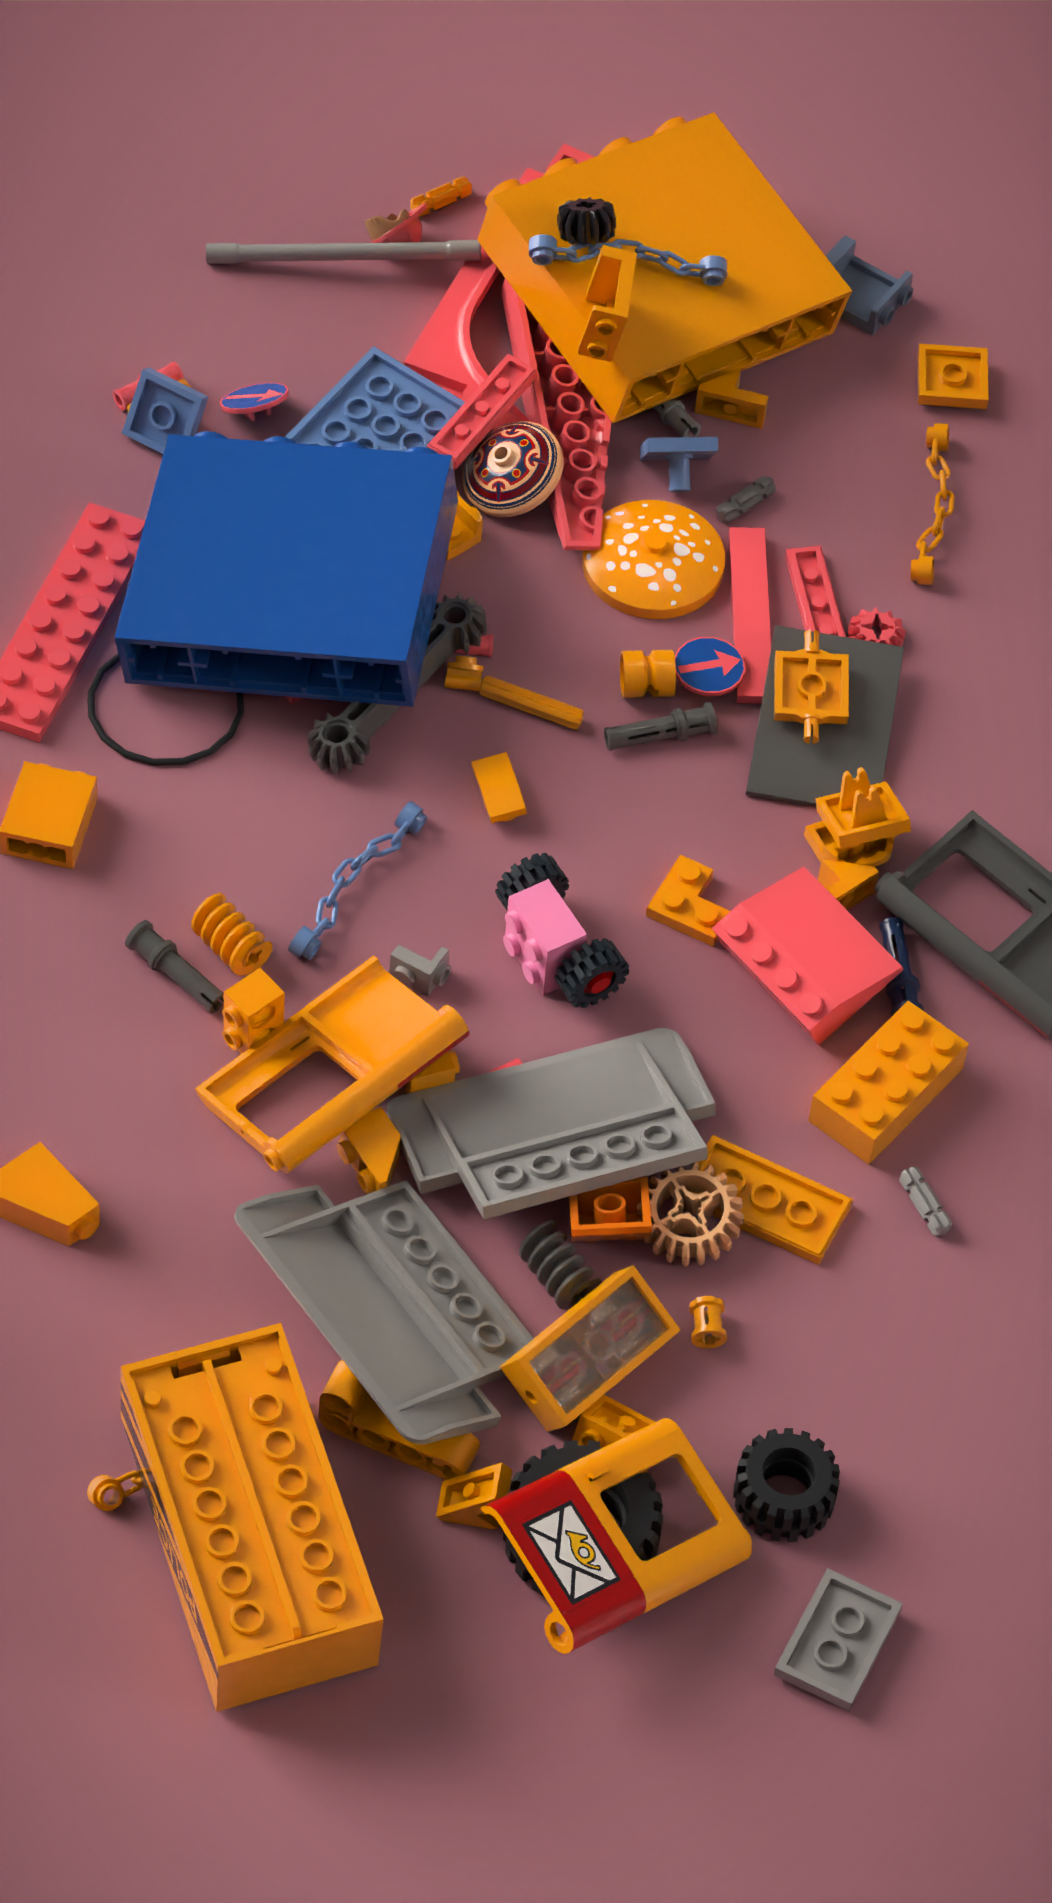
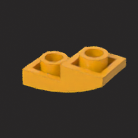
(499, 788)

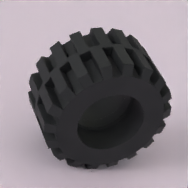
(794, 1457)

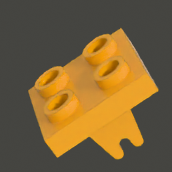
(862, 812)

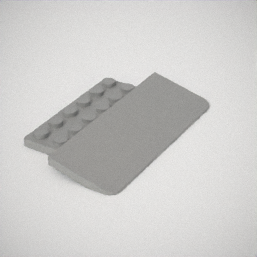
(558, 1123)
(392, 1302)

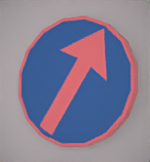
(254, 399)
(709, 666)

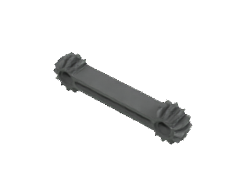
(346, 738)

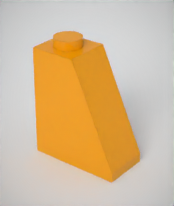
(46, 1198)

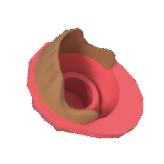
(396, 229)

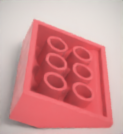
(807, 952)

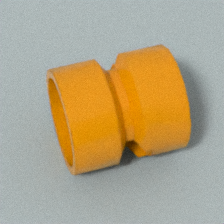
(647, 673)

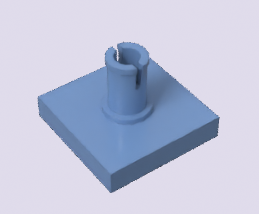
(162, 408)
(678, 453)

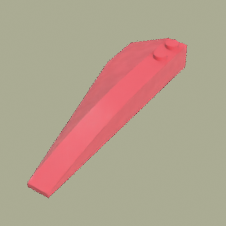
(576, 420)

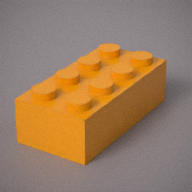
(888, 1082)

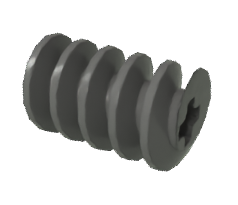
(555, 1265)

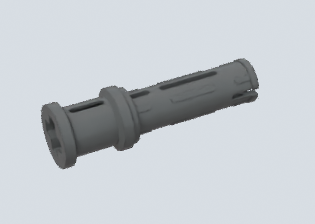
(678, 725)
(163, 956)

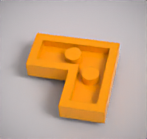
(680, 901)

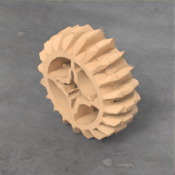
(713, 1195)

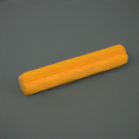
(531, 702)

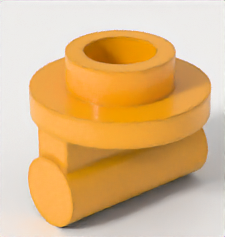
(464, 674)

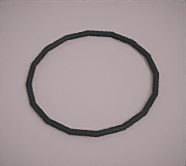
(162, 761)

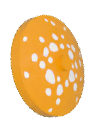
(655, 560)

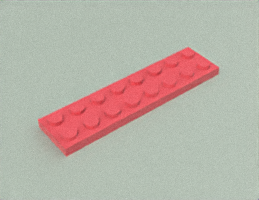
(66, 619)

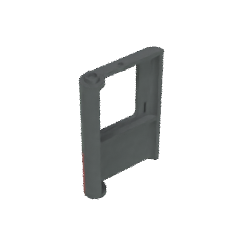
(1022, 964)

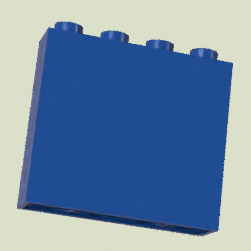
(288, 569)

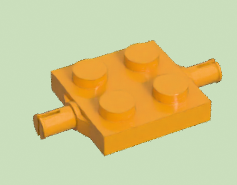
(811, 687)

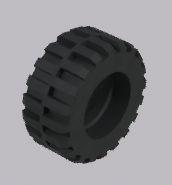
(631, 1501)

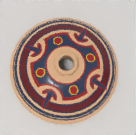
(521, 478)

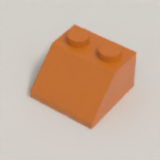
(611, 1212)

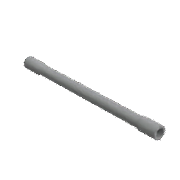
(451, 250)

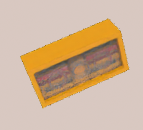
(590, 1348)

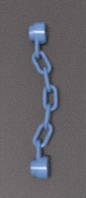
(711, 268)
(306, 941)

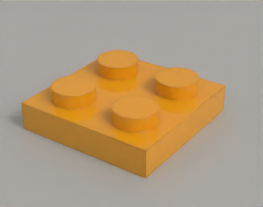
(952, 376)

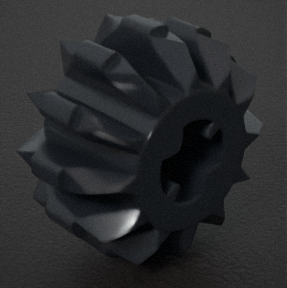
(586, 221)

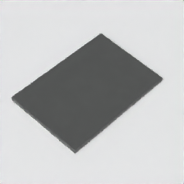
(799, 772)

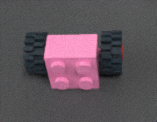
(550, 938)

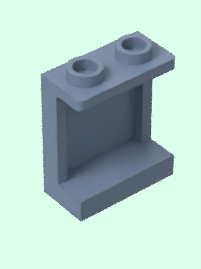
(874, 292)

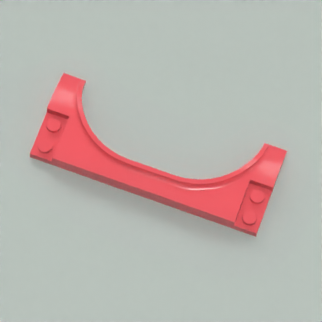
(445, 346)

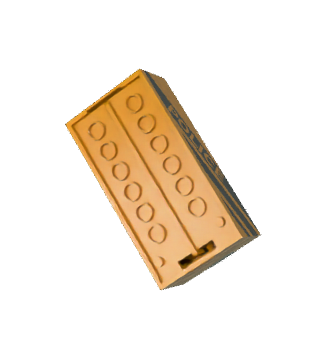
(250, 1517)

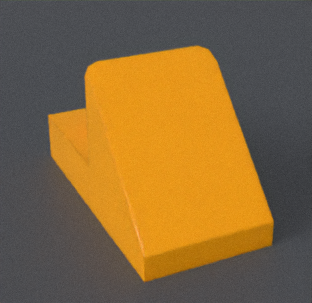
(725, 401)
(848, 881)
(465, 1495)

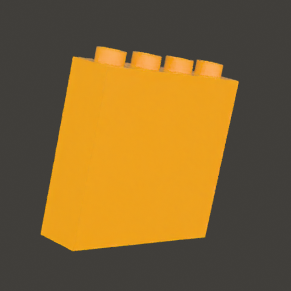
(682, 194)

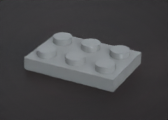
(838, 1639)

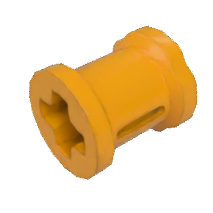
(700, 1336)

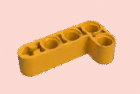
(353, 1414)

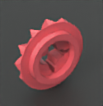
(892, 630)

